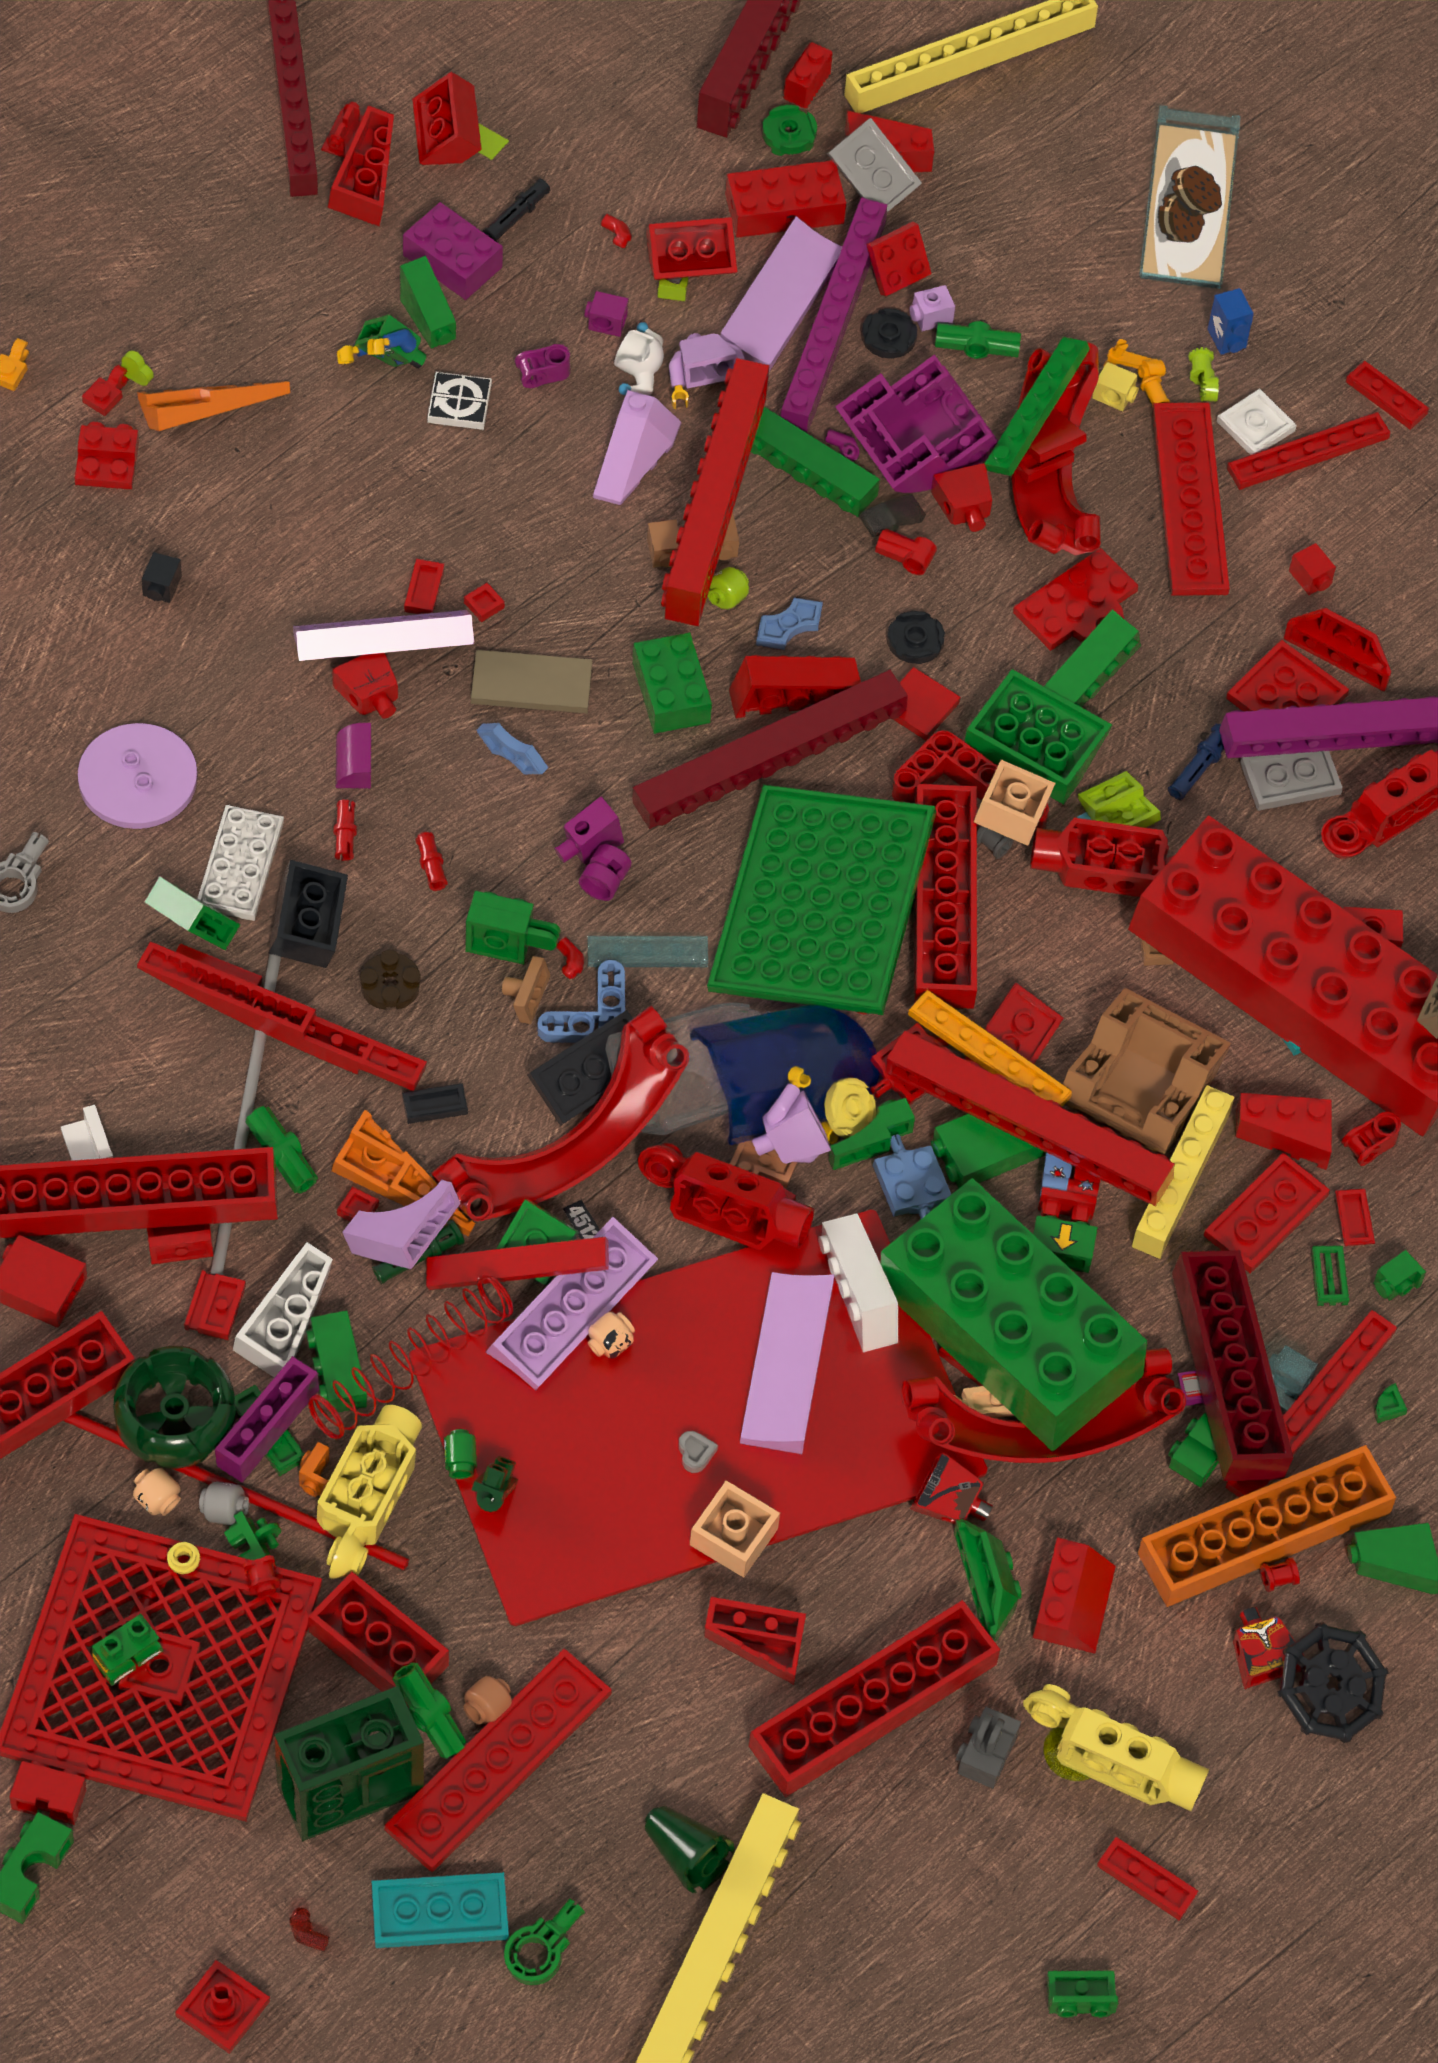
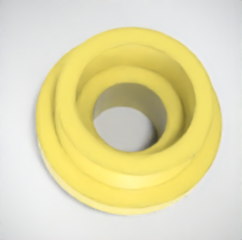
(181, 1549)

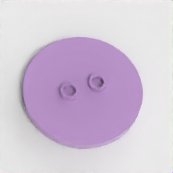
(137, 776)

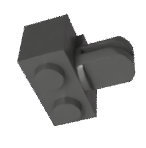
(988, 1748)

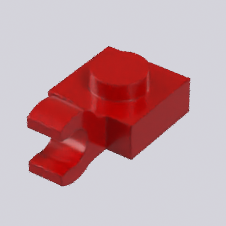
(106, 394)

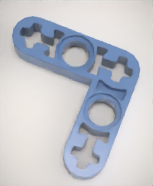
(602, 1016)

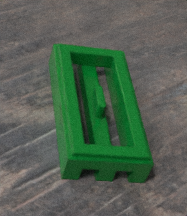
(1331, 1298)

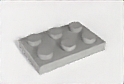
(874, 166)
(1290, 778)

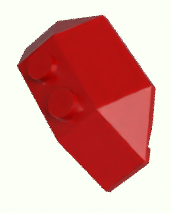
(1341, 645)

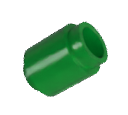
(460, 1454)

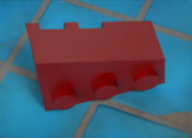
(910, 141)
(1288, 1124)

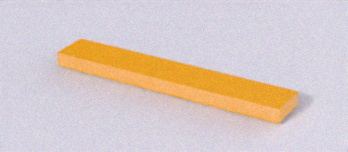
(985, 1048)

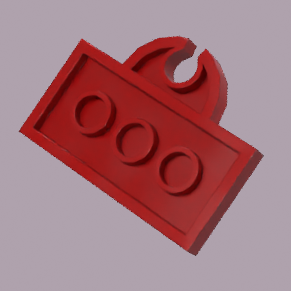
(1076, 600)

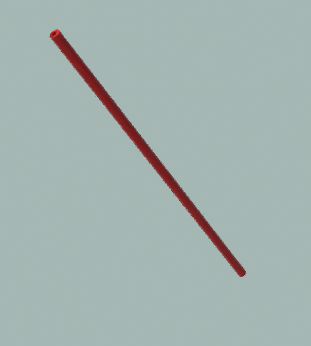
(254, 1497)

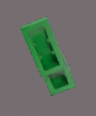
(875, 1139)

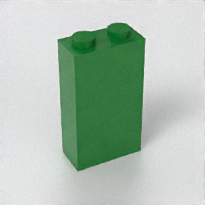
(979, 1150)

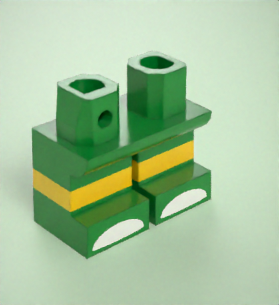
(132, 1640)

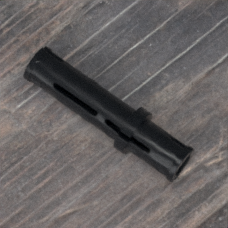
(524, 203)

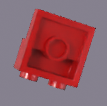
(107, 456)

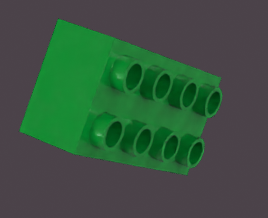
(1013, 1314)

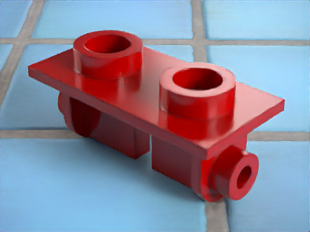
(343, 130)

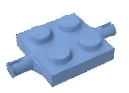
(911, 1179)

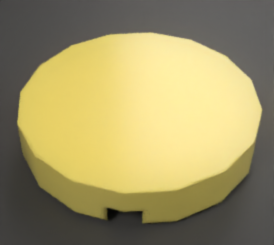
(849, 1107)

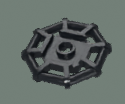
(1350, 1682)

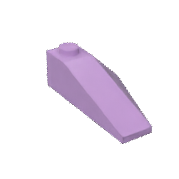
(639, 439)

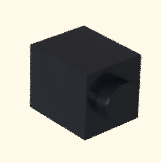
(161, 577)

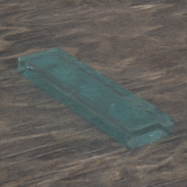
(649, 951)

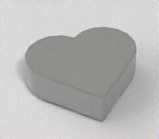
(696, 1451)

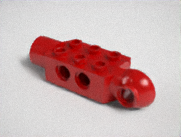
(1385, 808)

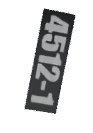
(581, 1220)

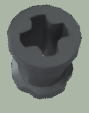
(994, 841)

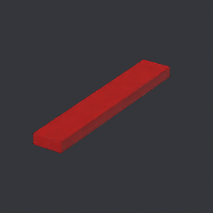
(1308, 450)
(518, 1263)

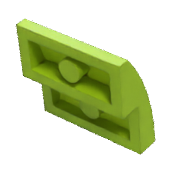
(1120, 802)

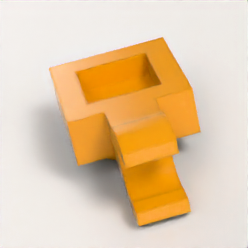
(12, 366)

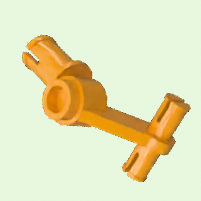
(1148, 369)

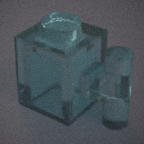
(1291, 1375)

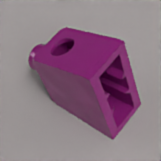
(588, 830)

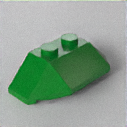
(988, 1576)

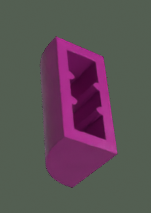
(353, 756)

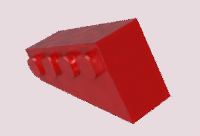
(363, 174)
(789, 682)

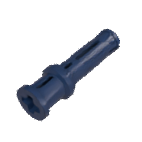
(1207, 753)

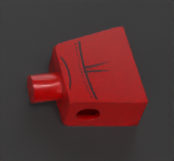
(368, 684)

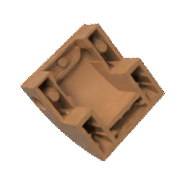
(1144, 1070)

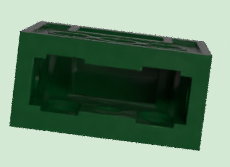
(332, 1763)

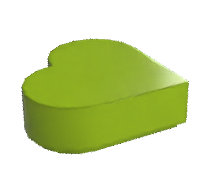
(136, 368)

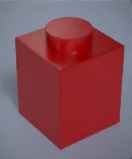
(1312, 569)

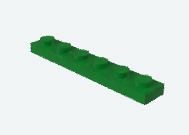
(1037, 406)

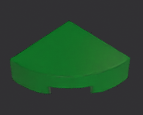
(1390, 1404)

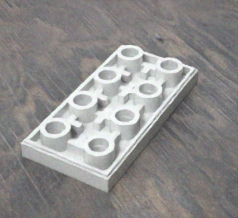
(241, 861)

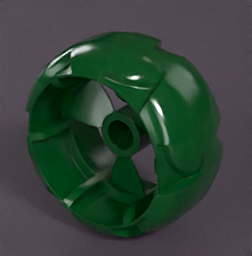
(172, 1368)

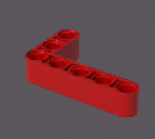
(949, 763)

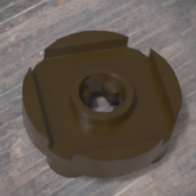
(390, 965)

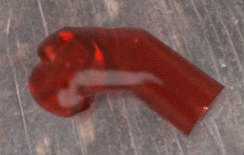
(303, 1930)

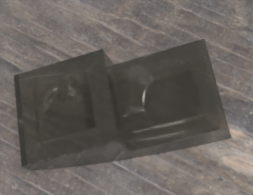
(892, 514)

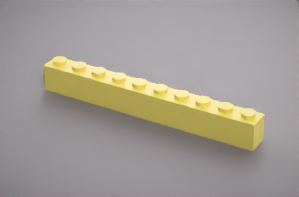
(967, 52)
(722, 1933)

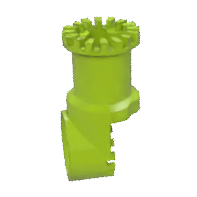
(1204, 374)

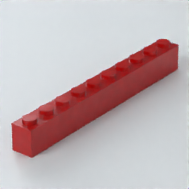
(1030, 1117)

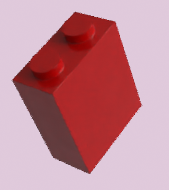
(40, 1280)

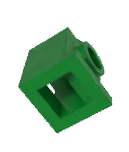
(1399, 1276)

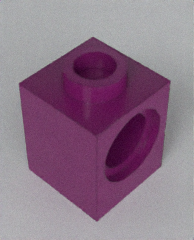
(607, 313)

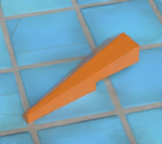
(183, 406)
(382, 1167)

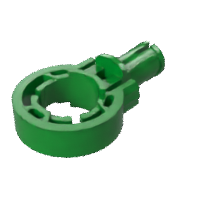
(537, 1934)

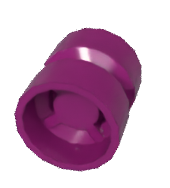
(605, 872)

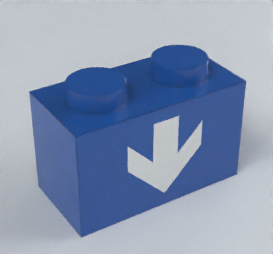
(1230, 321)

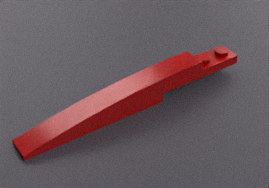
(281, 1017)

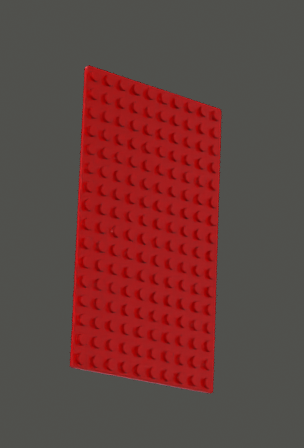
(599, 1440)

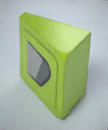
(673, 289)

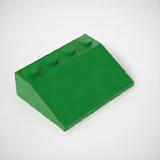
(1038, 733)

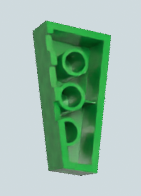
(1096, 660)

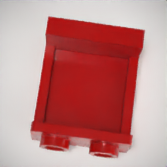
(179, 1242)

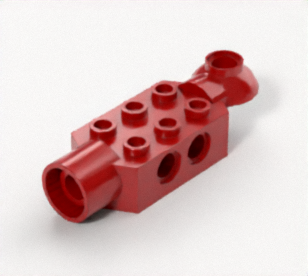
(1102, 855)
(726, 1198)

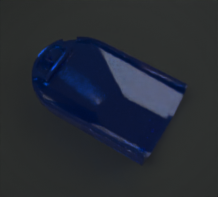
(760, 1050)

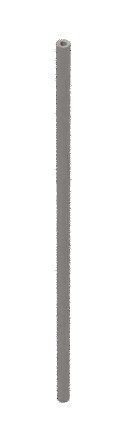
(246, 1109)

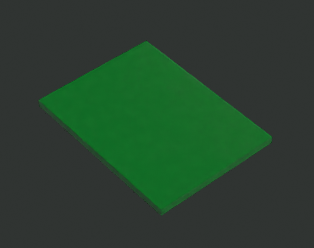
(822, 899)

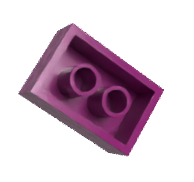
(456, 250)

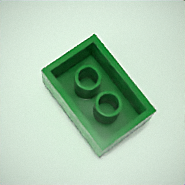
(672, 683)

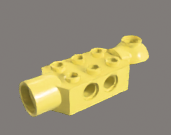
(1117, 1751)

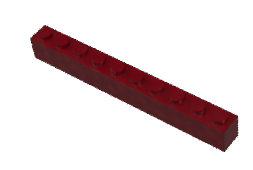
(292, 98)
(769, 749)

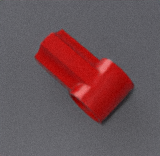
(913, 554)

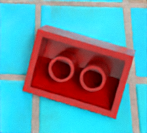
(447, 122)
(691, 248)
(1074, 1596)

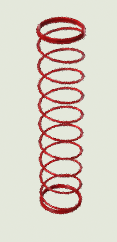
(499, 1288)

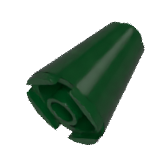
(689, 1847)

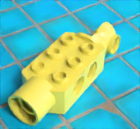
(367, 1487)

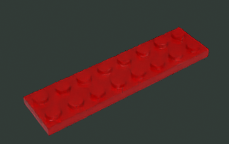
(1190, 499)
(497, 1760)

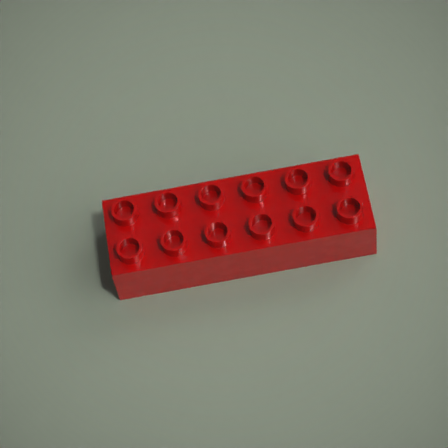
(1297, 967)

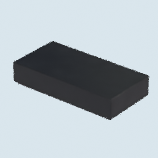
(435, 1103)

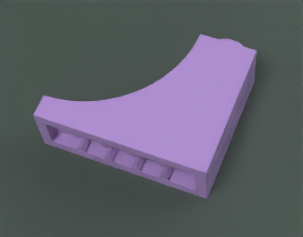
(402, 1233)

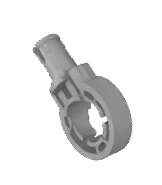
(12, 869)

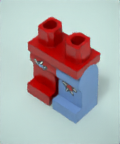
(1066, 1195)

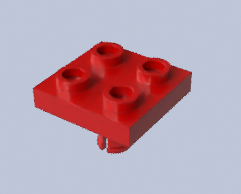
(899, 259)
(222, 2006)

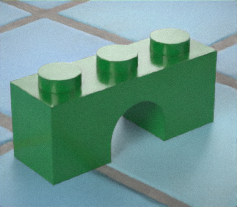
(41, 1842)

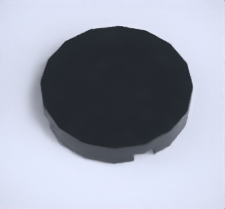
(889, 333)
(915, 637)

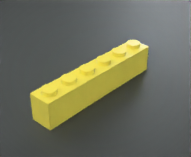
(1189, 1160)

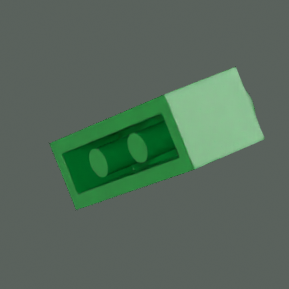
(335, 1358)

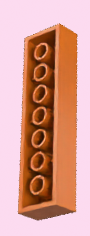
(1266, 1525)

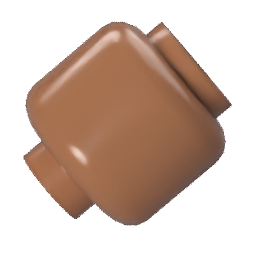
(487, 1700)

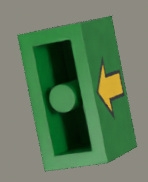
(1067, 1240)

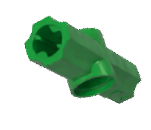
(977, 340)
(286, 1149)
(429, 1710)

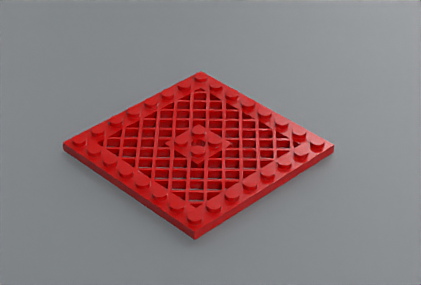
(142, 1774)

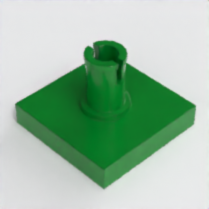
(536, 1226)

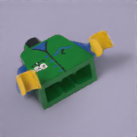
(386, 341)

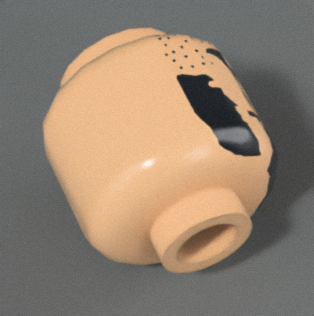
(611, 1335)

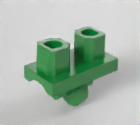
(246, 1531)

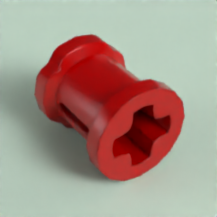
(1279, 1574)

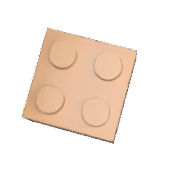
(1014, 802)
(734, 1529)

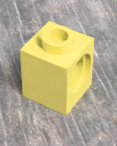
(1116, 387)

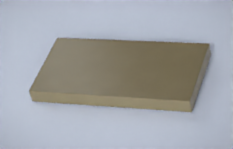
(531, 681)

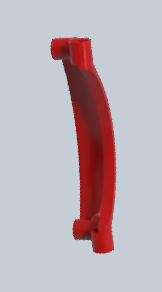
(1049, 503)
(629, 1102)
(1005, 1440)

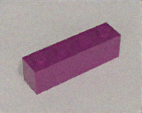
(267, 1419)

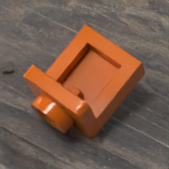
(312, 1467)

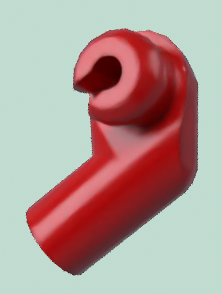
(618, 227)
(573, 956)

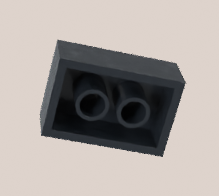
(308, 914)

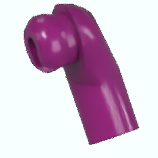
(846, 444)

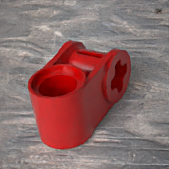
(1369, 1141)

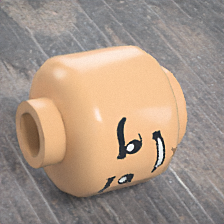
(156, 1491)

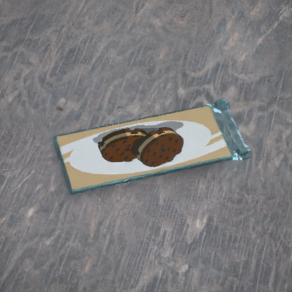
(1189, 199)

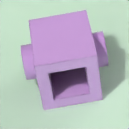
(932, 307)

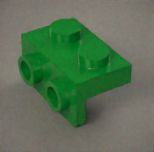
(1081, 1993)

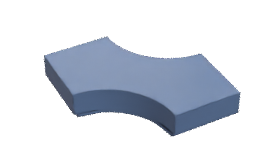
(778, 629)
(503, 744)

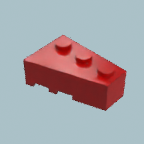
(758, 1634)

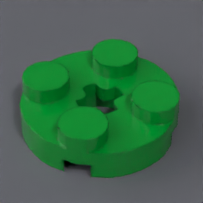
(786, 142)

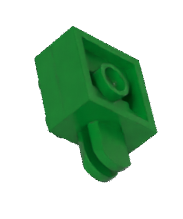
(506, 928)

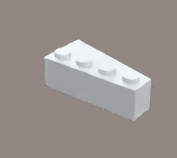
(861, 1282)
(284, 1314)

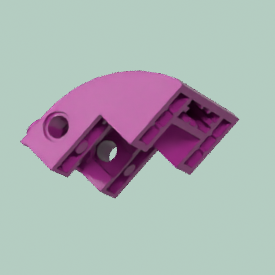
(917, 426)

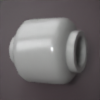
(222, 1502)

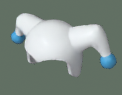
(641, 357)

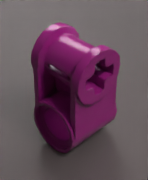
(545, 365)

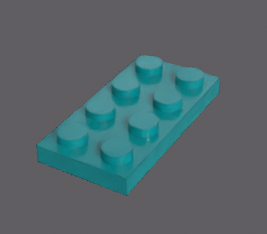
(440, 1910)

